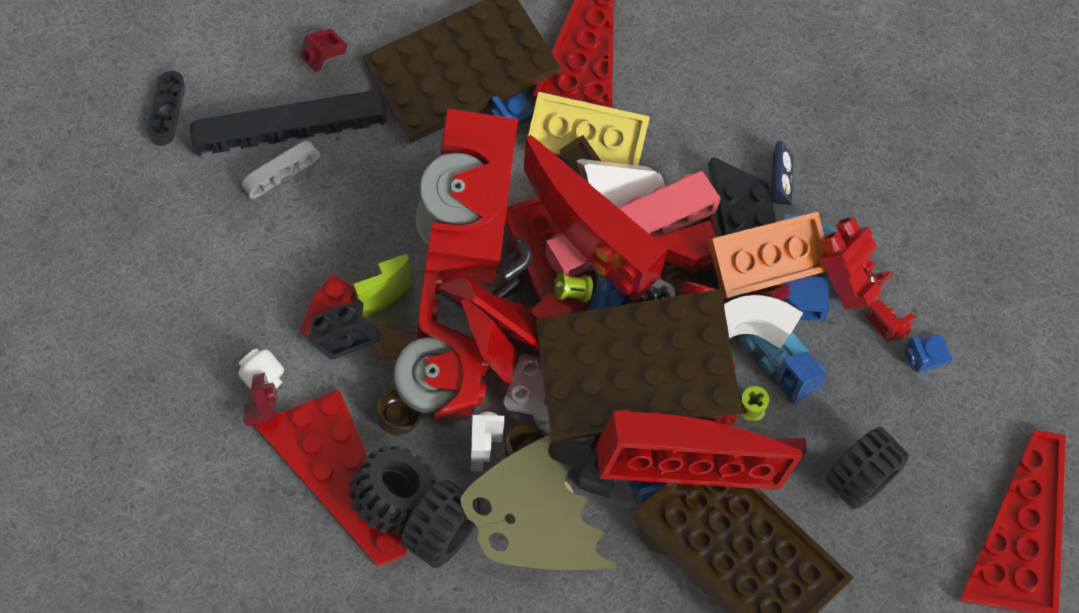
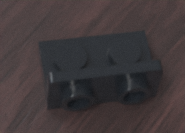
(342, 330)

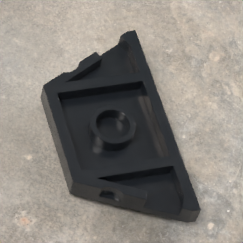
(743, 198)

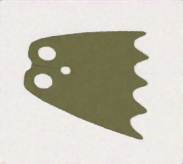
(546, 514)

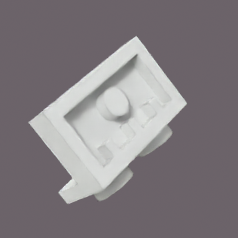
(486, 428)

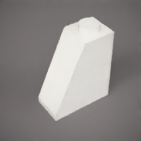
(620, 181)

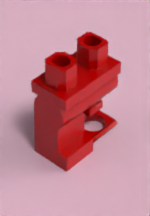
(850, 264)

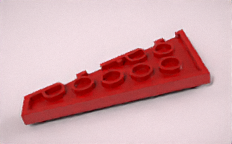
(584, 55)

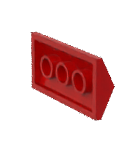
(507, 320)
(492, 342)

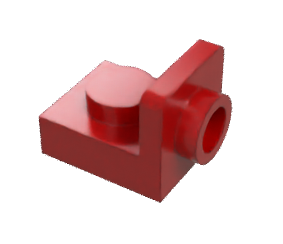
(886, 323)

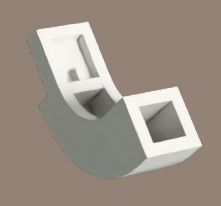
(761, 317)

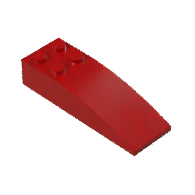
(594, 223)
(691, 452)

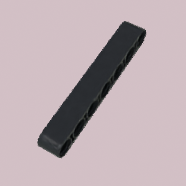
(287, 121)

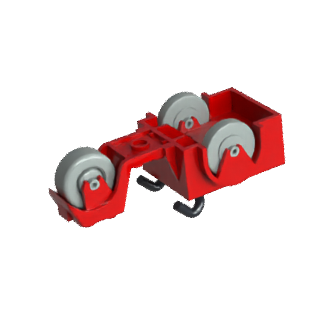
(463, 226)

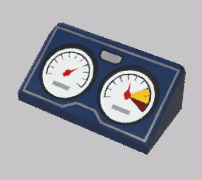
(782, 175)

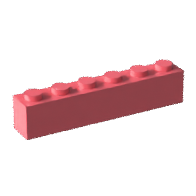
(658, 213)

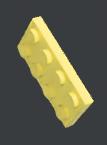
(611, 132)

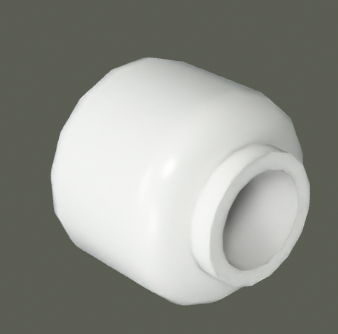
(260, 362)

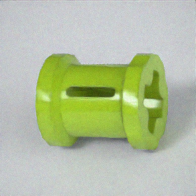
(564, 283)
(753, 395)

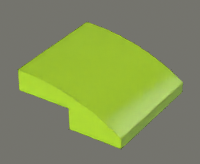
(385, 288)

